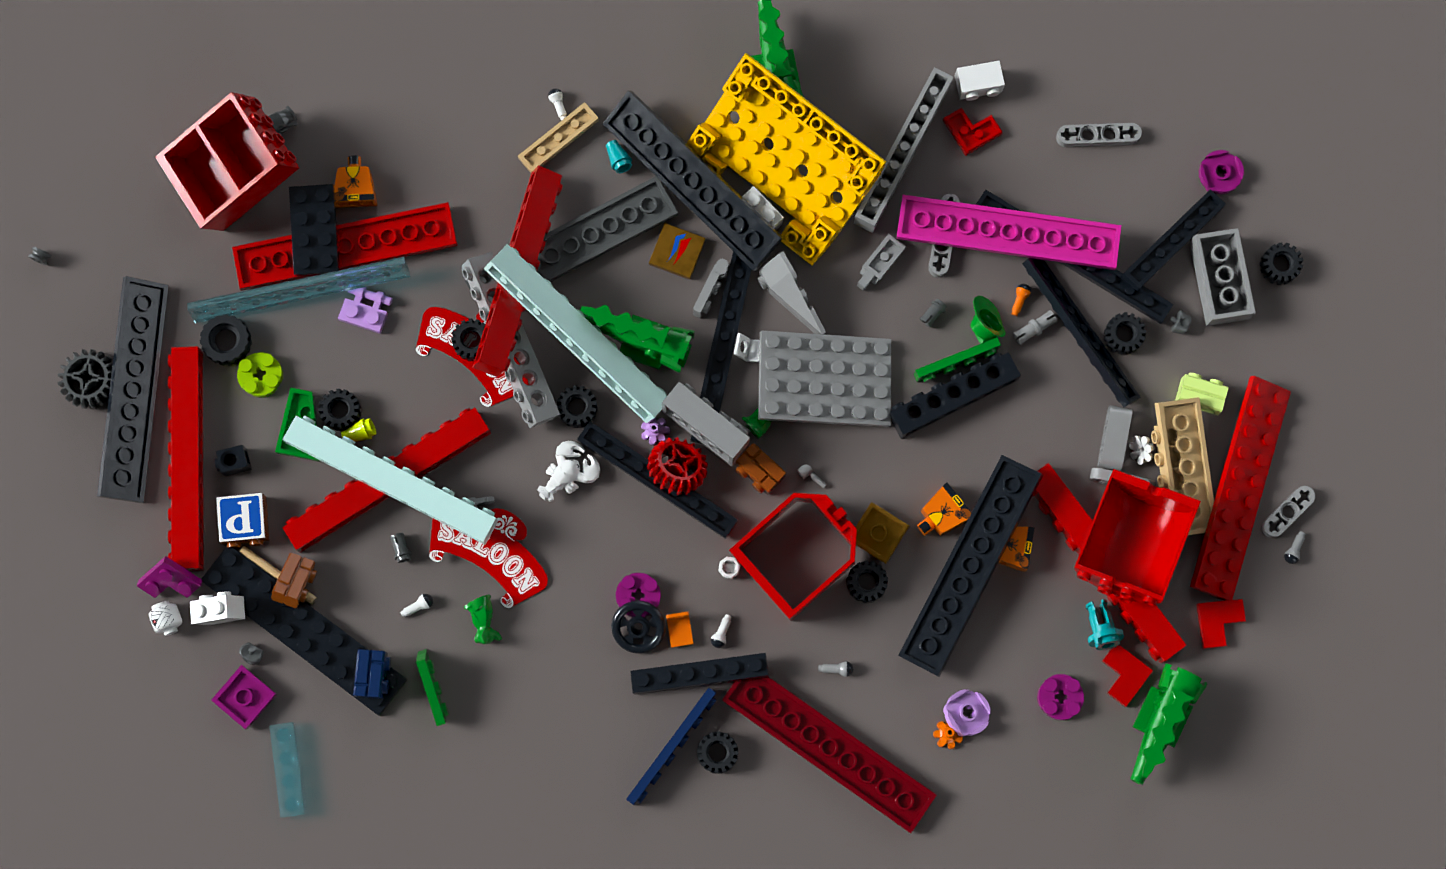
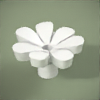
(1142, 449)

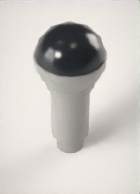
(1293, 555)
(844, 668)

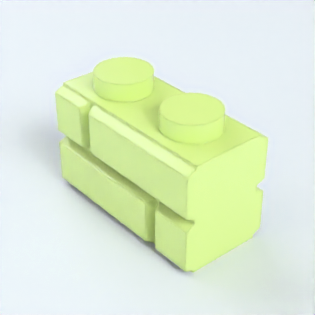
(1211, 393)

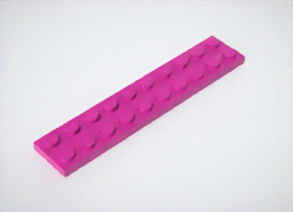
(1009, 232)

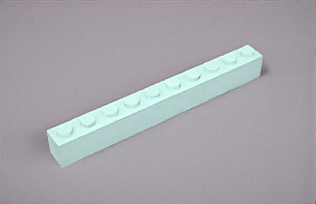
(576, 333)
(391, 480)

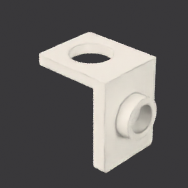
(751, 348)

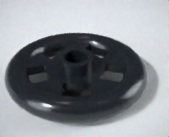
(627, 642)

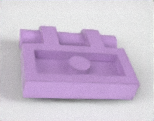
(363, 315)

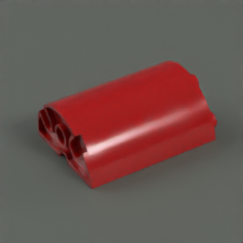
(1135, 539)

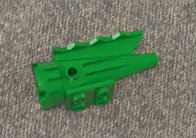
(772, 46)
(643, 339)
(1164, 717)

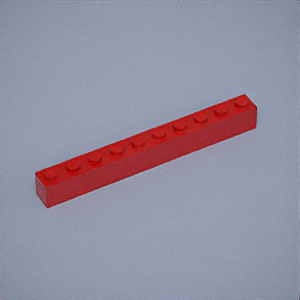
(528, 240)
(186, 458)
(359, 497)
(1075, 523)

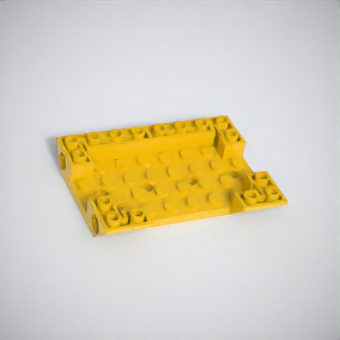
(799, 137)

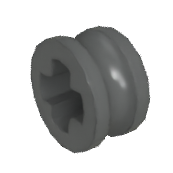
(39, 256)

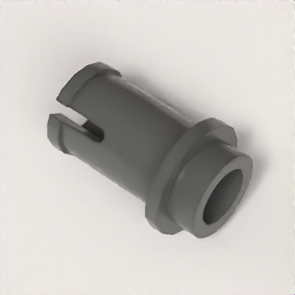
(933, 312)
(400, 548)

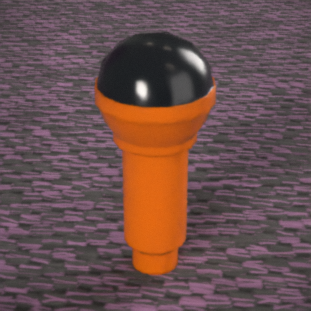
(1022, 292)

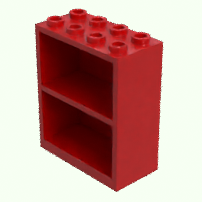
(227, 161)

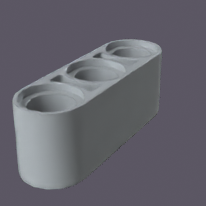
(1114, 438)

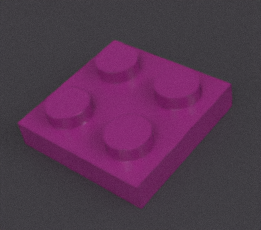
(244, 697)

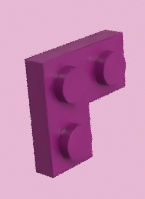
(169, 574)

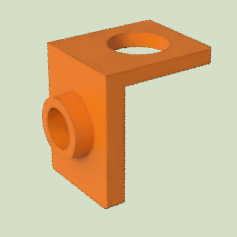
(679, 629)

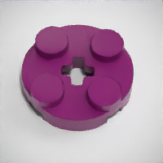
(1227, 162)
(630, 585)
(1070, 688)

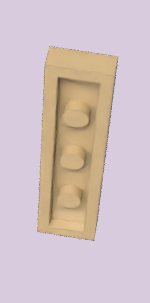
(558, 137)

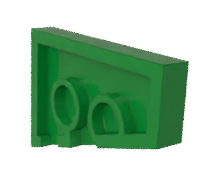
(299, 404)
(432, 687)

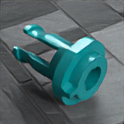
(1104, 635)

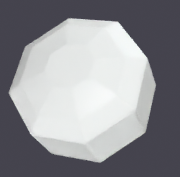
(729, 567)

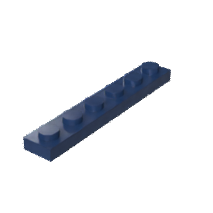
(678, 739)

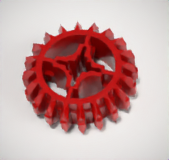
(674, 472)

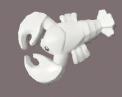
(568, 471)

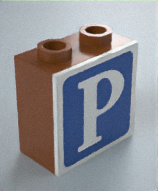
(243, 520)

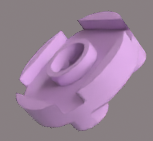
(954, 712)

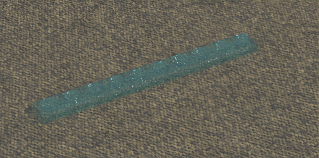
(299, 289)

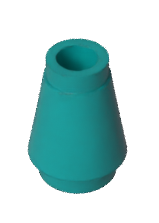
(618, 157)

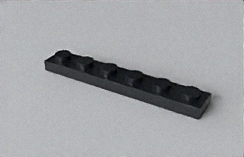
(1173, 240)
(699, 673)

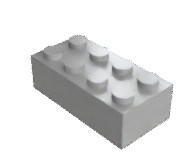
(1222, 277)
(705, 423)

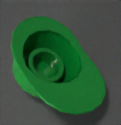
(986, 321)

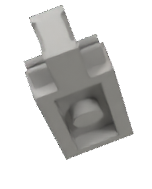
(880, 261)

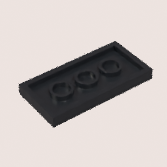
(313, 229)

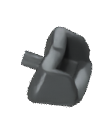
(1181, 322)
(251, 654)

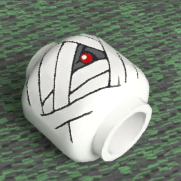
(165, 618)

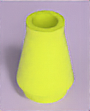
(360, 431)

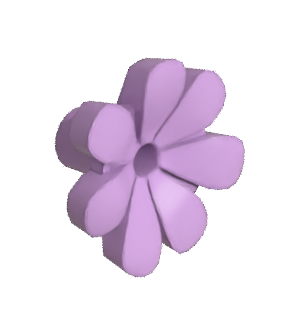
(656, 434)

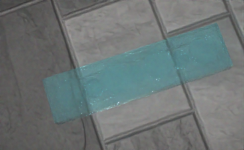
(287, 769)

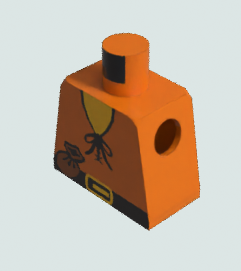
(354, 185)
(943, 512)
(1019, 549)

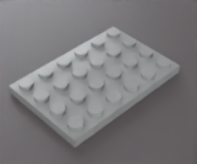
(824, 379)

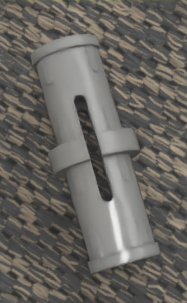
(1035, 327)

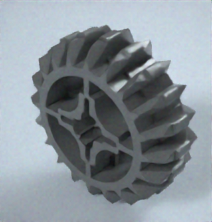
(70, 375)

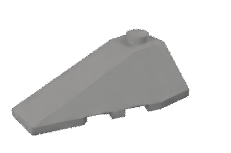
(781, 283)

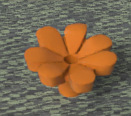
(944, 737)

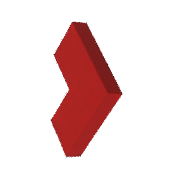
(971, 136)
(1213, 617)
(1131, 671)

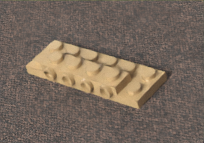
(1184, 455)

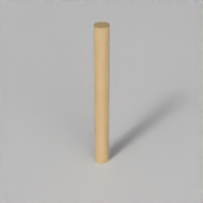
(268, 568)

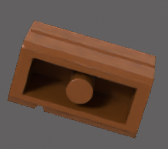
(760, 469)
(293, 580)

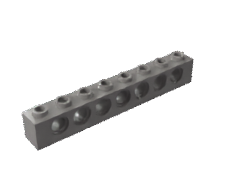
(903, 149)
(529, 367)

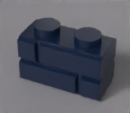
(371, 674)

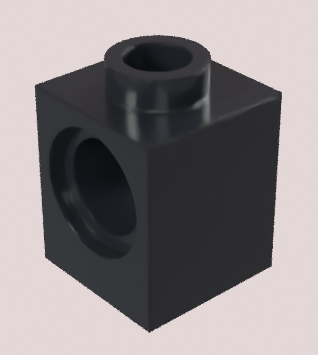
(242, 464)

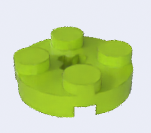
(248, 368)

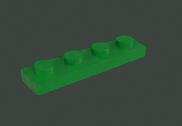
(964, 357)

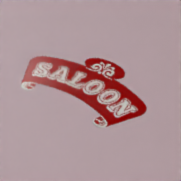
(437, 332)
(500, 557)

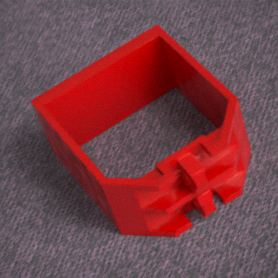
(835, 516)

